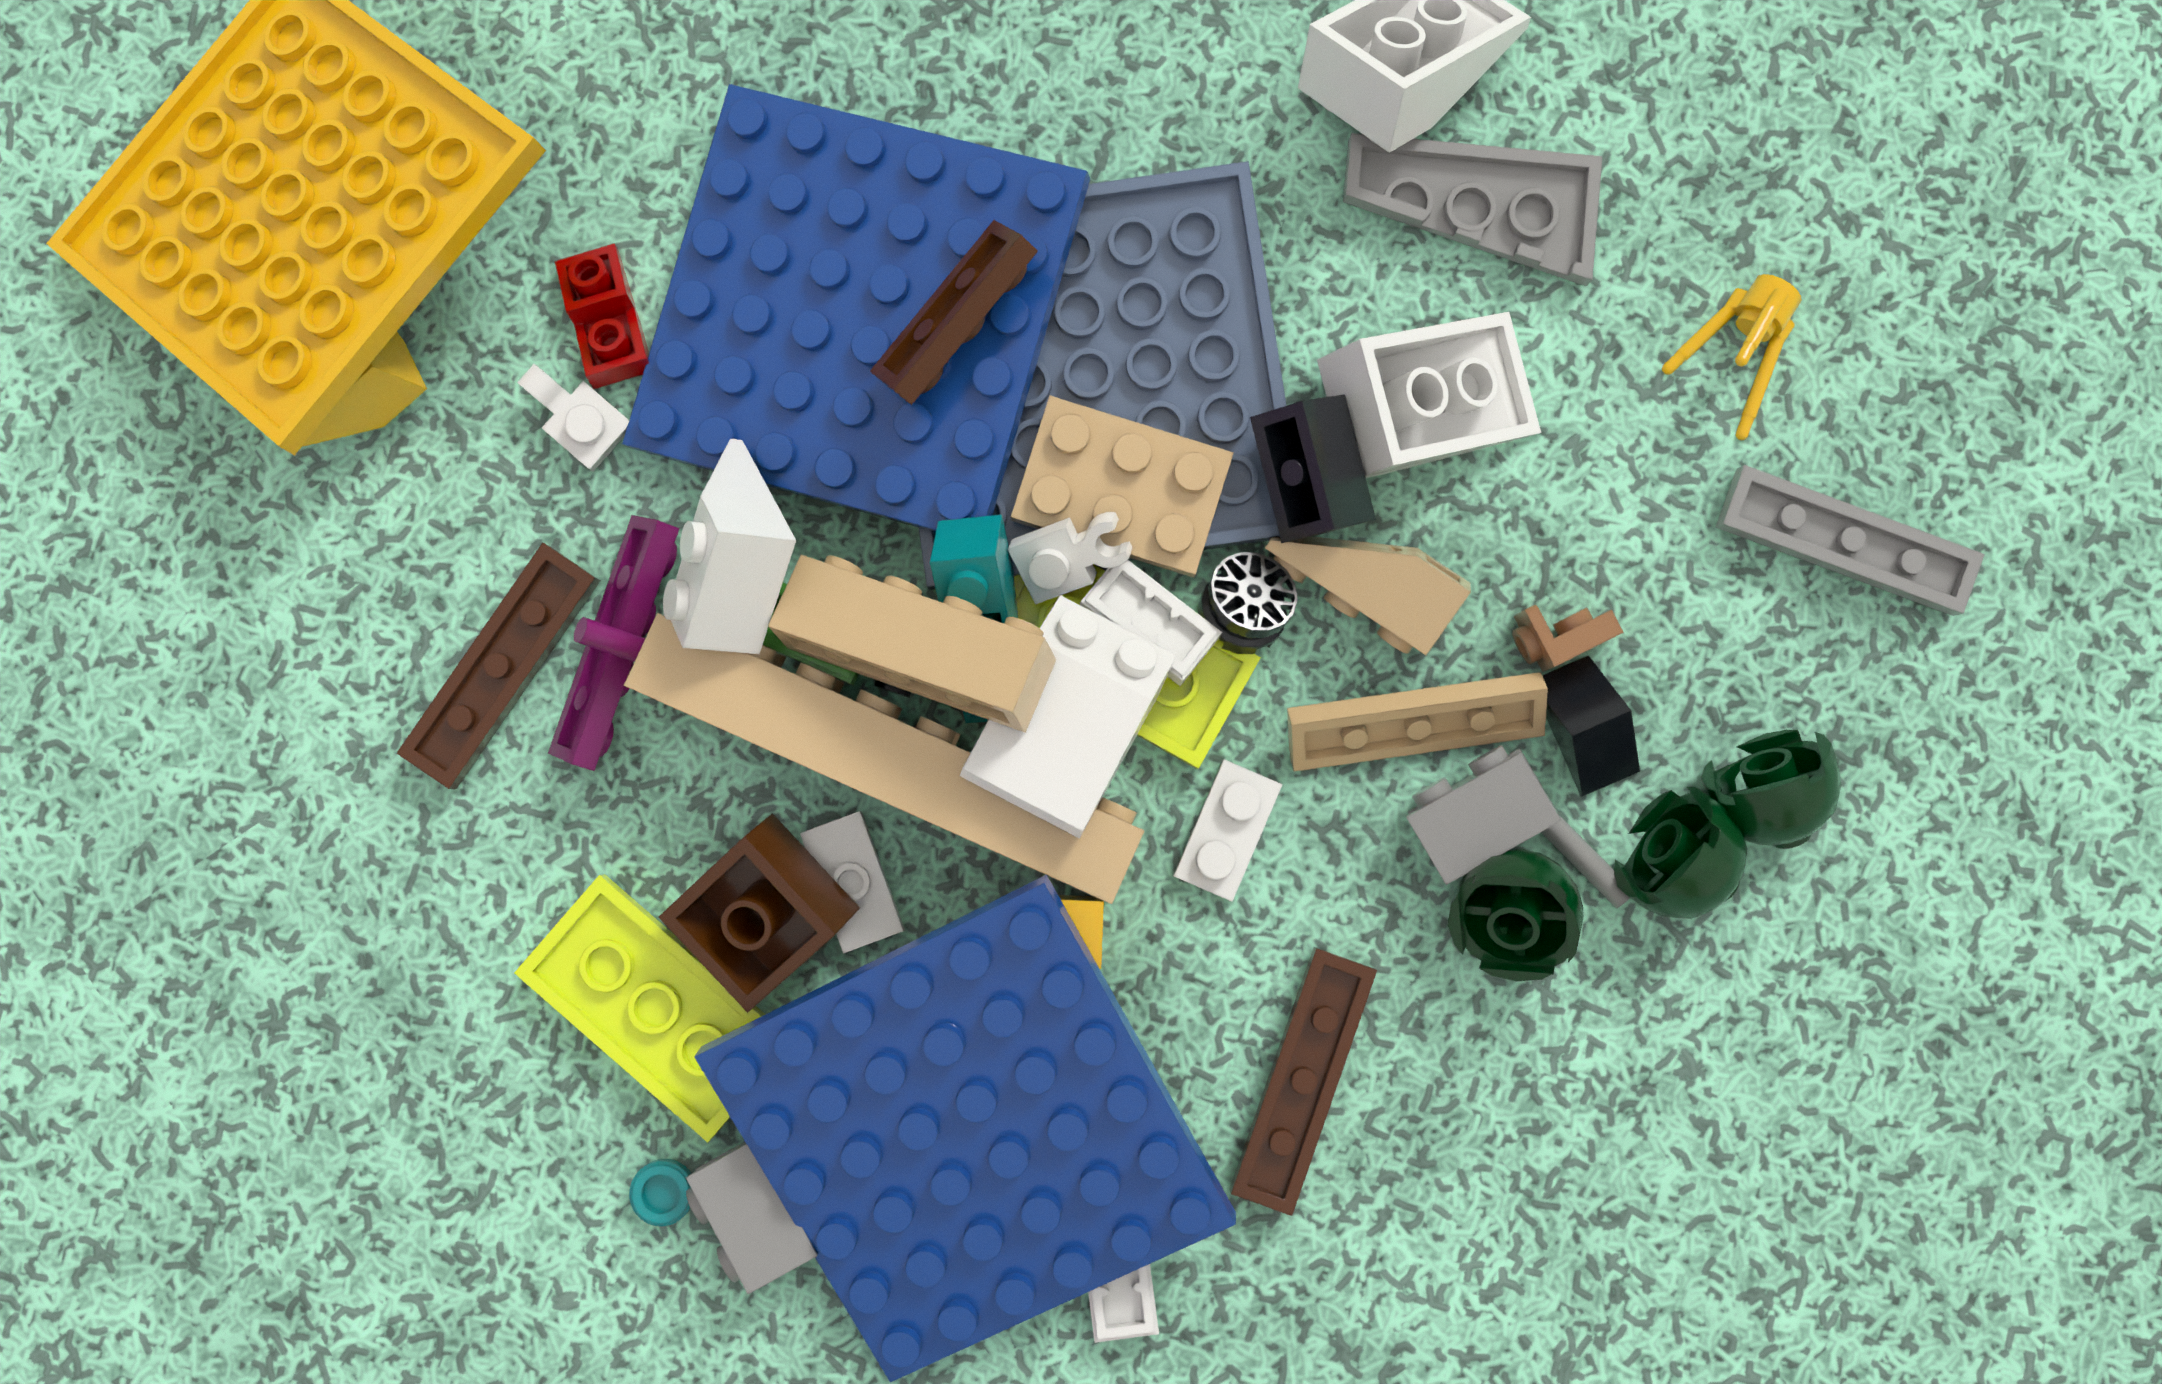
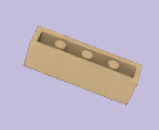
(914, 641)

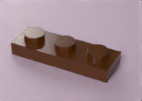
(954, 312)

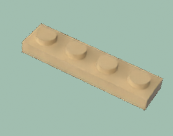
(1417, 721)

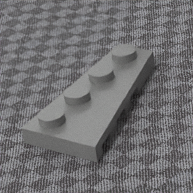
(1492, 198)

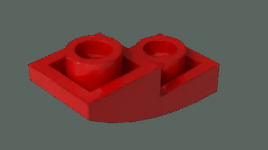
(603, 315)

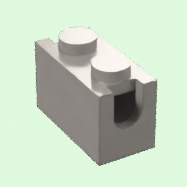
(1482, 813)
(748, 1219)

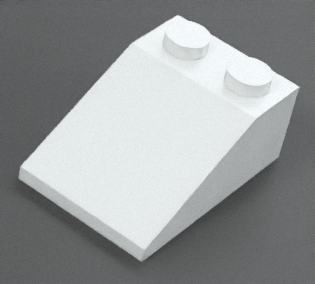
(1403, 62)
(1432, 392)
(730, 560)
(1082, 723)

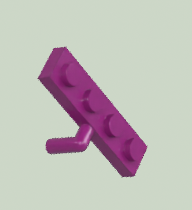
(613, 641)

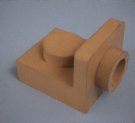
(1575, 636)

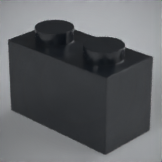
(1312, 467)

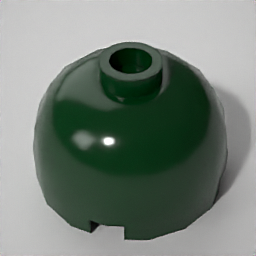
(1788, 788)
(1693, 849)
(1517, 915)

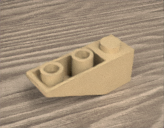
(1388, 583)

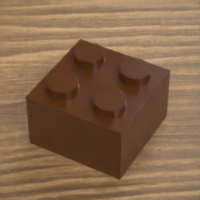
(759, 912)

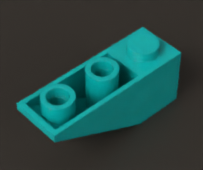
(975, 565)

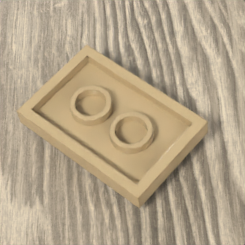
(1151, 478)

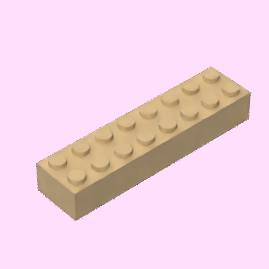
(876, 754)

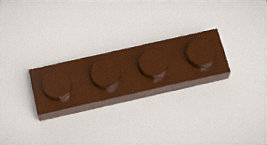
(498, 667)
(1302, 1081)

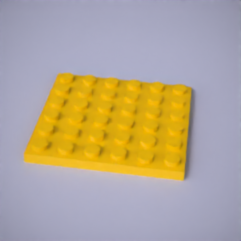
(294, 206)

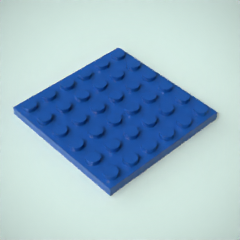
(802, 272)
(967, 1131)

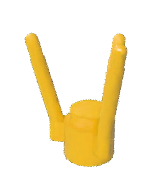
(1763, 317)

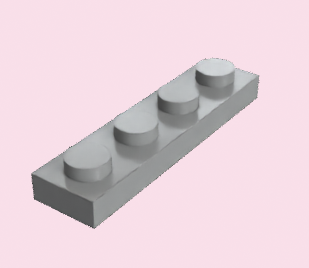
(1850, 540)

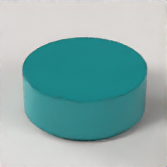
(660, 1192)

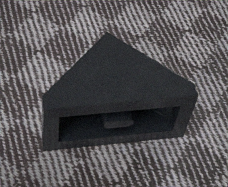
(1590, 725)

